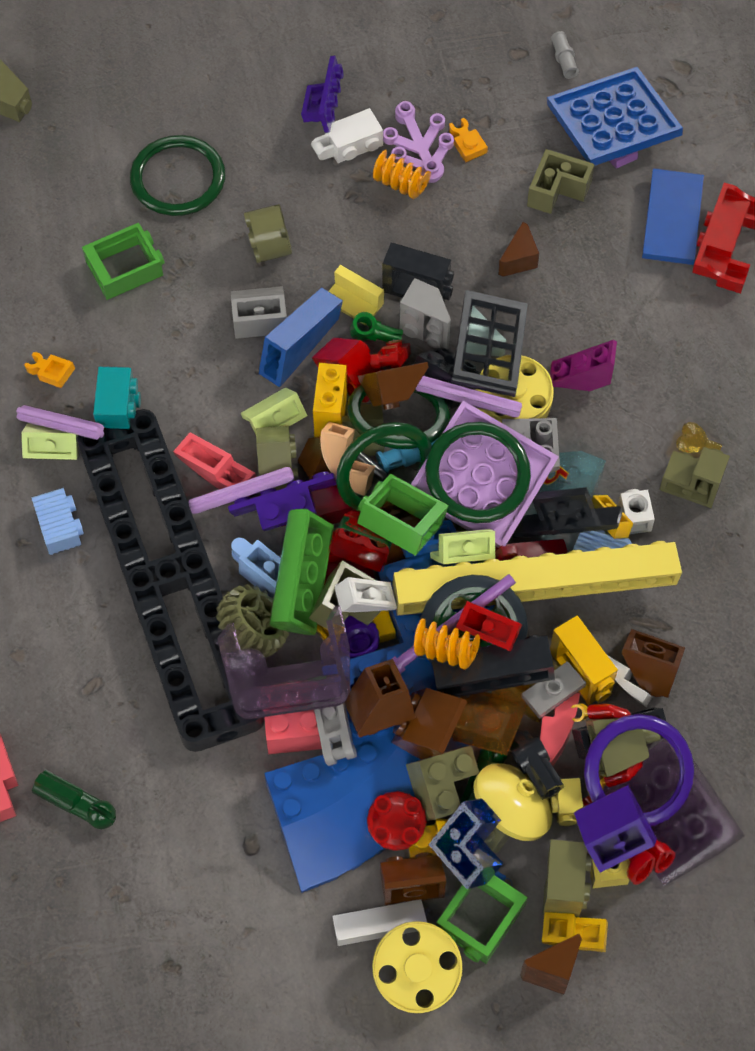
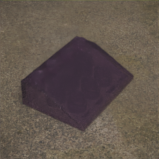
(700, 826)

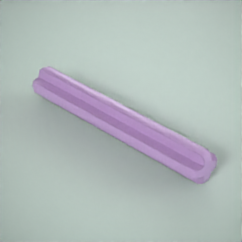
(472, 397)
(60, 422)
(241, 490)

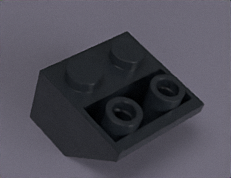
(441, 367)

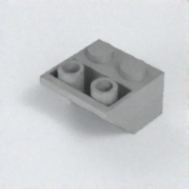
(257, 311)
(425, 315)
(539, 430)

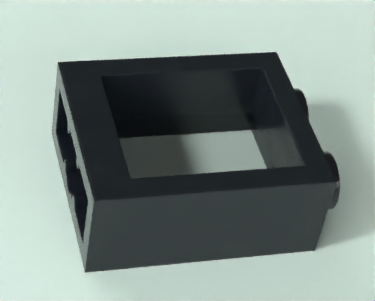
(405, 264)

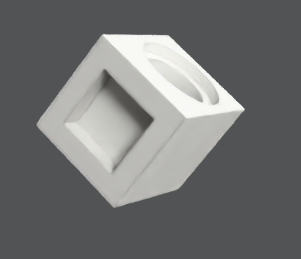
(643, 520)

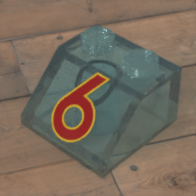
(576, 471)

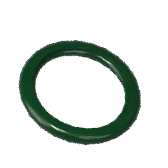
(173, 142)
(493, 431)
(364, 440)
(394, 441)

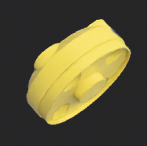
(530, 390)
(417, 967)

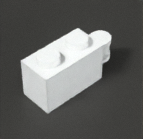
(350, 137)

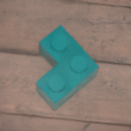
(116, 397)

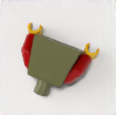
(624, 753)

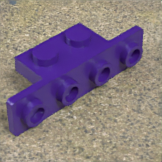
(322, 98)
(275, 504)

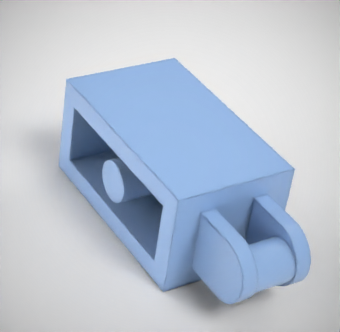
(257, 564)

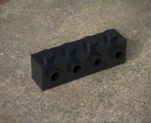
(498, 668)

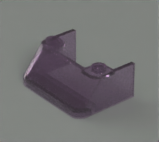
(292, 687)

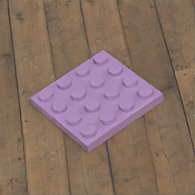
(483, 473)

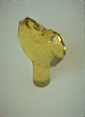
(694, 439)

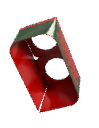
(366, 555)

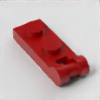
(391, 354)

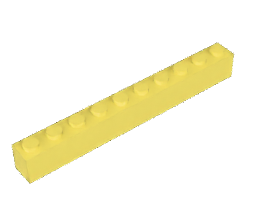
(549, 574)

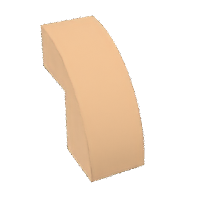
(334, 442)

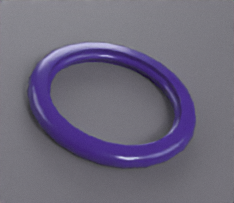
(656, 725)

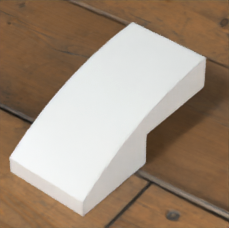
(623, 676)

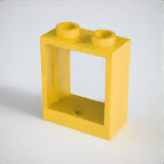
(330, 396)
(577, 645)

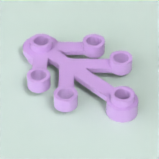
(418, 143)

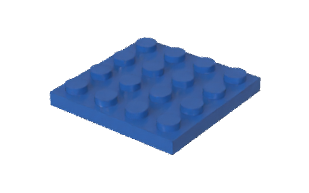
(614, 116)

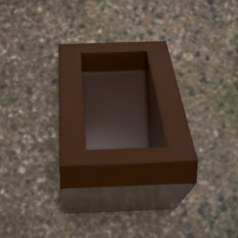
(520, 254)

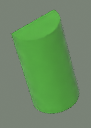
(301, 571)

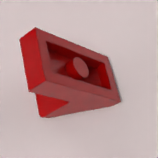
(489, 626)

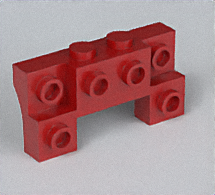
(717, 245)

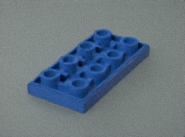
(673, 216)

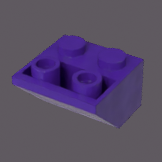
(614, 828)

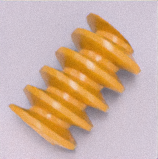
(400, 177)
(444, 646)

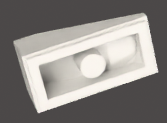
(365, 595)

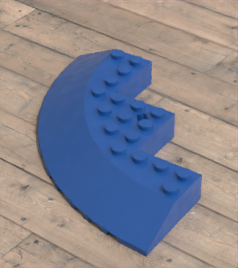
(326, 806)

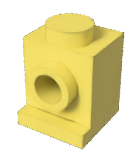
(567, 802)
(610, 877)

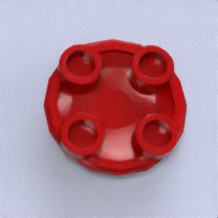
(396, 820)

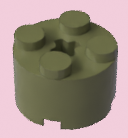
(268, 233)

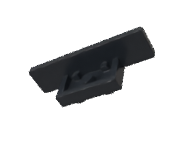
(566, 513)

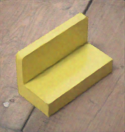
(357, 293)

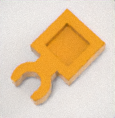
(468, 143)
(51, 371)

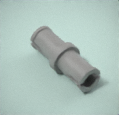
(564, 55)

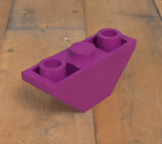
(585, 369)

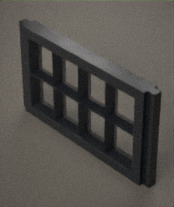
(484, 382)

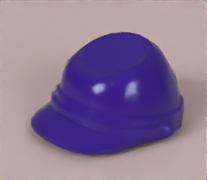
(361, 638)

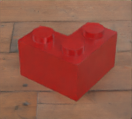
(347, 352)

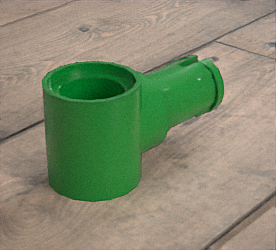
(376, 329)

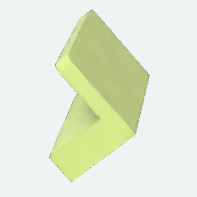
(276, 410)
(48, 443)
(465, 546)

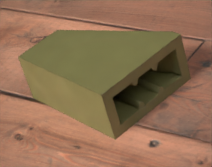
(14, 95)

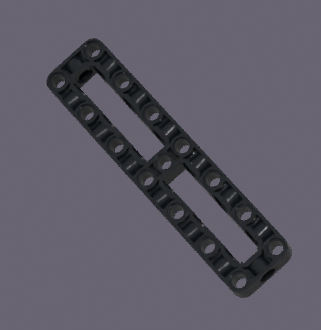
(216, 723)

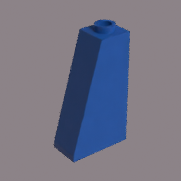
(298, 335)

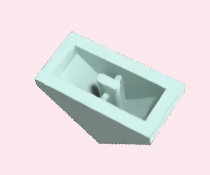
(480, 331)

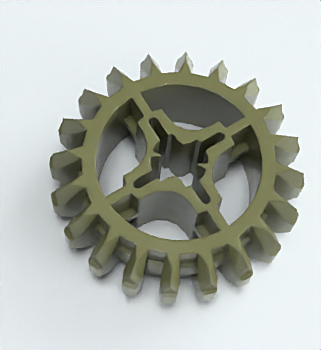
(251, 616)

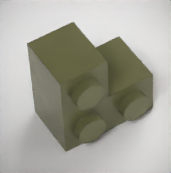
(557, 176)
(275, 450)
(695, 478)
(328, 597)
(435, 778)
(565, 881)

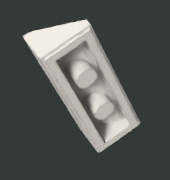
(376, 922)

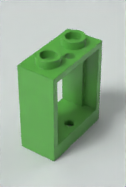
(117, 243)
(410, 499)
(501, 892)

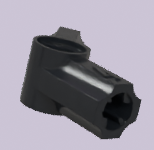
(535, 762)

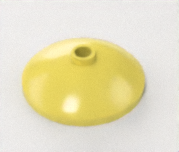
(514, 801)

